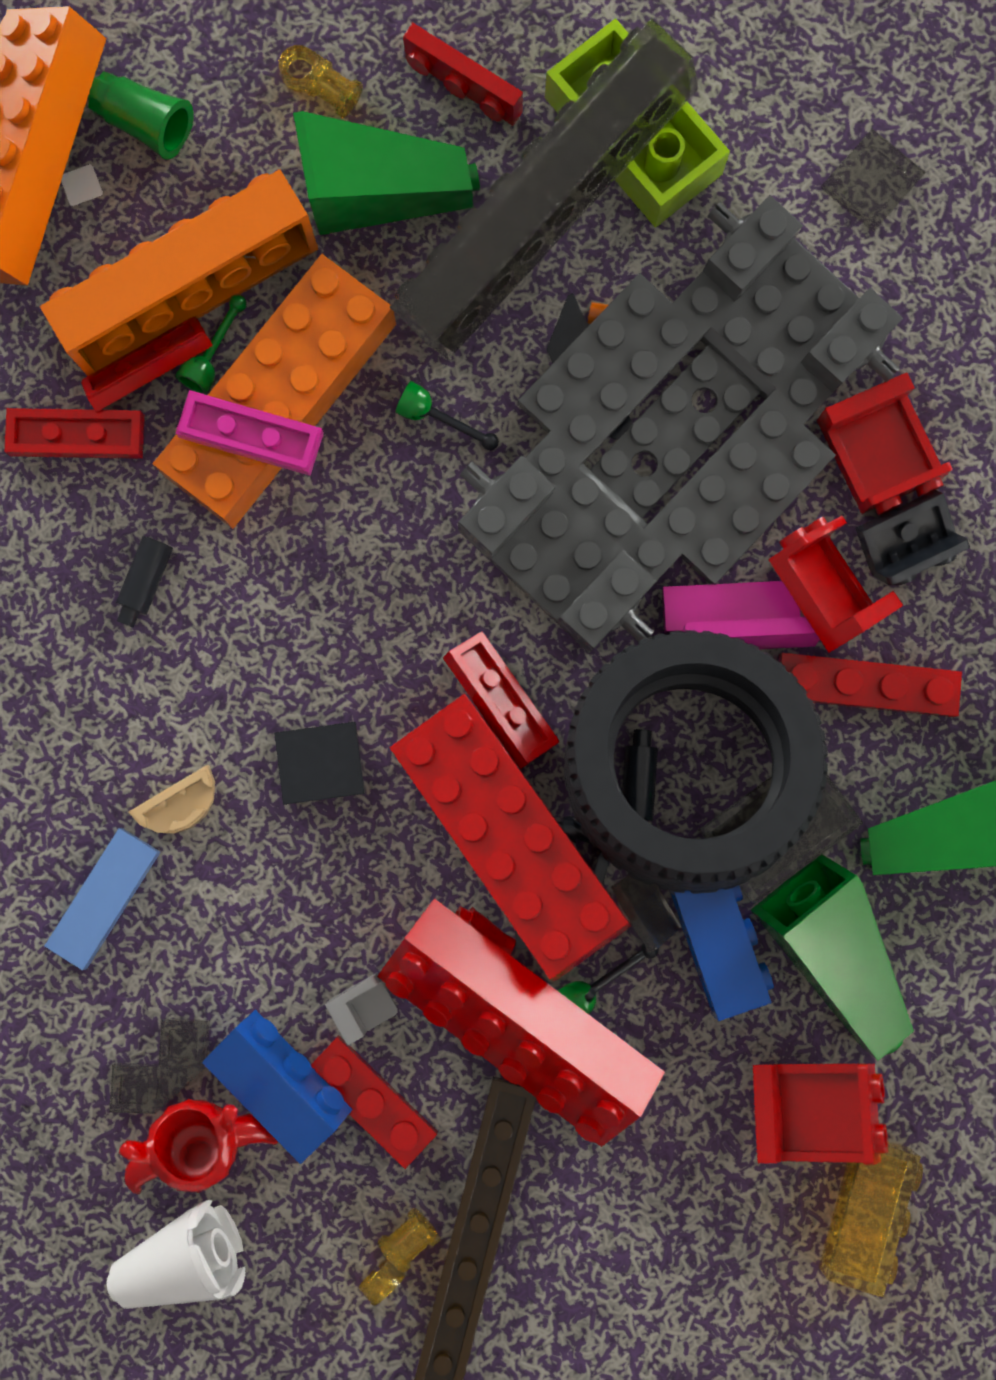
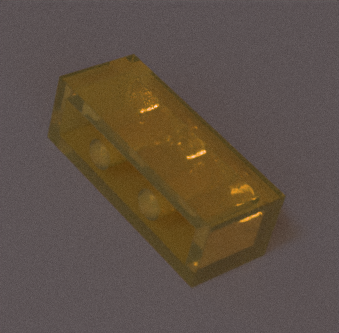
(870, 1221)

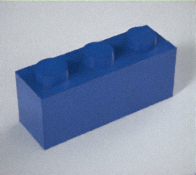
(723, 951)
(277, 1086)

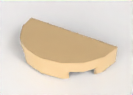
(179, 805)

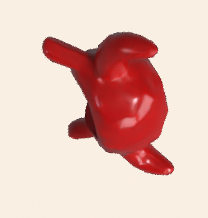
(191, 1146)

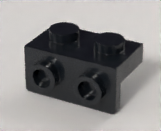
(911, 539)

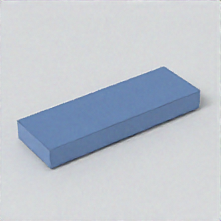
(102, 899)

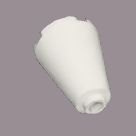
(181, 1262)

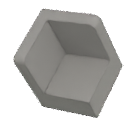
(361, 1008)

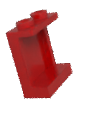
(882, 446)
(826, 585)
(819, 1113)

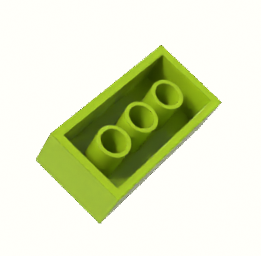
(674, 163)

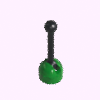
(417, 404)
(584, 994)

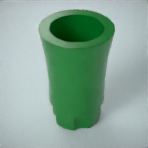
(143, 113)

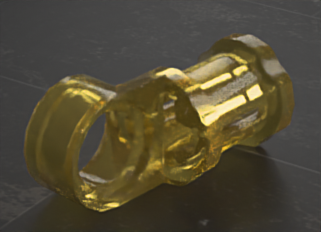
(321, 81)
(399, 1251)

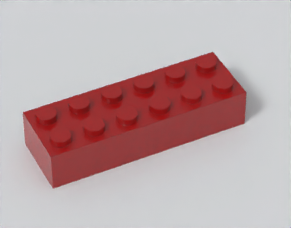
(510, 838)
(521, 1025)

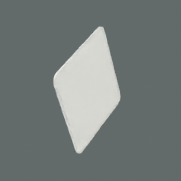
(81, 185)

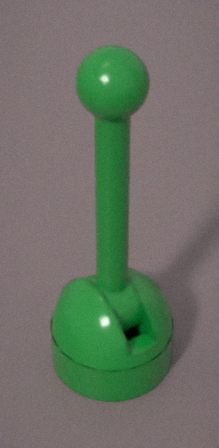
(198, 371)

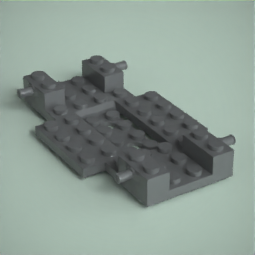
(769, 330)

